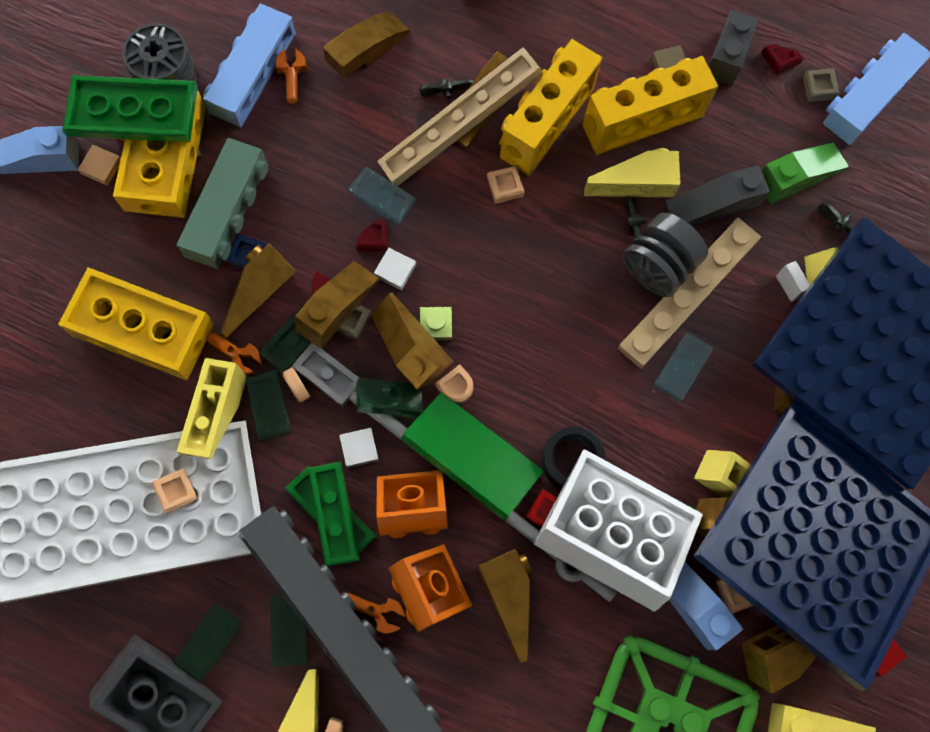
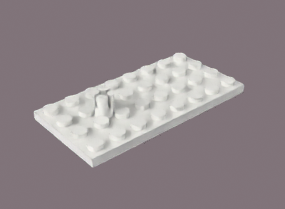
(98, 520)

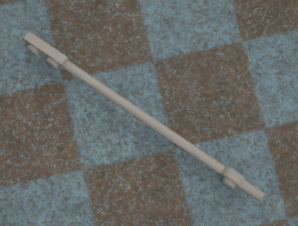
(340, 386)

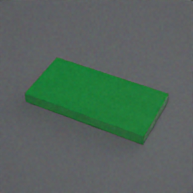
(130, 108)
(472, 455)

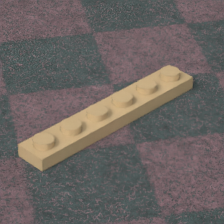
(460, 116)
(674, 310)

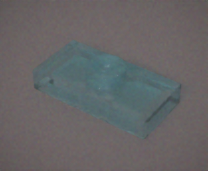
(382, 195)
(683, 367)

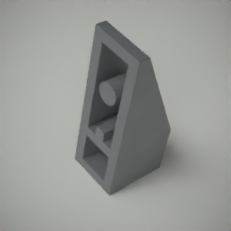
(721, 197)

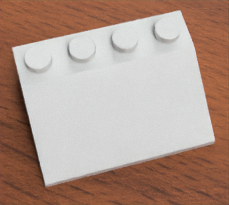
(620, 531)

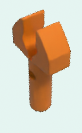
(291, 73)
(234, 352)
(375, 611)

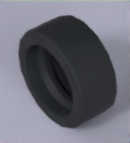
(560, 436)

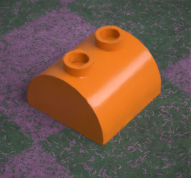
(411, 504)
(429, 587)

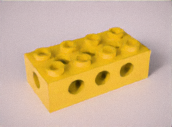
(649, 104)
(549, 106)
(159, 174)
(129, 304)

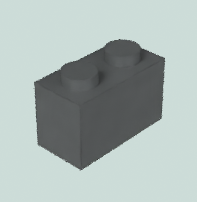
(732, 47)

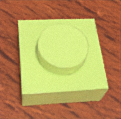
(437, 322)

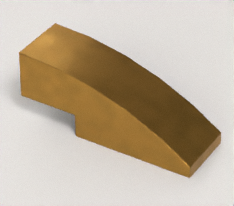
(364, 43)

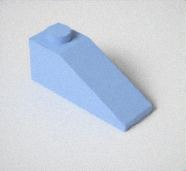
(39, 151)
(703, 610)

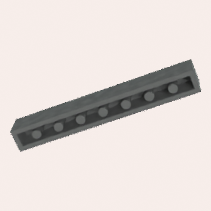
(335, 625)

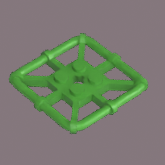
(660, 708)

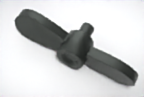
(445, 87)
(633, 221)
(841, 222)

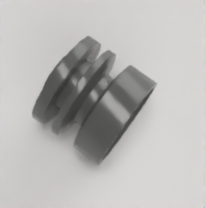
(158, 53)
(665, 254)

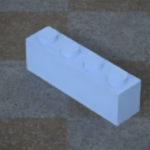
(249, 65)
(877, 87)

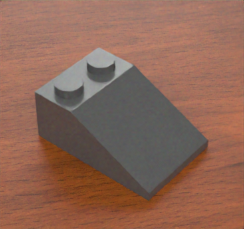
(151, 692)

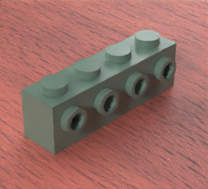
(223, 203)

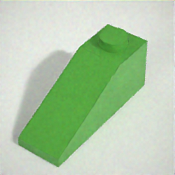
(802, 170)

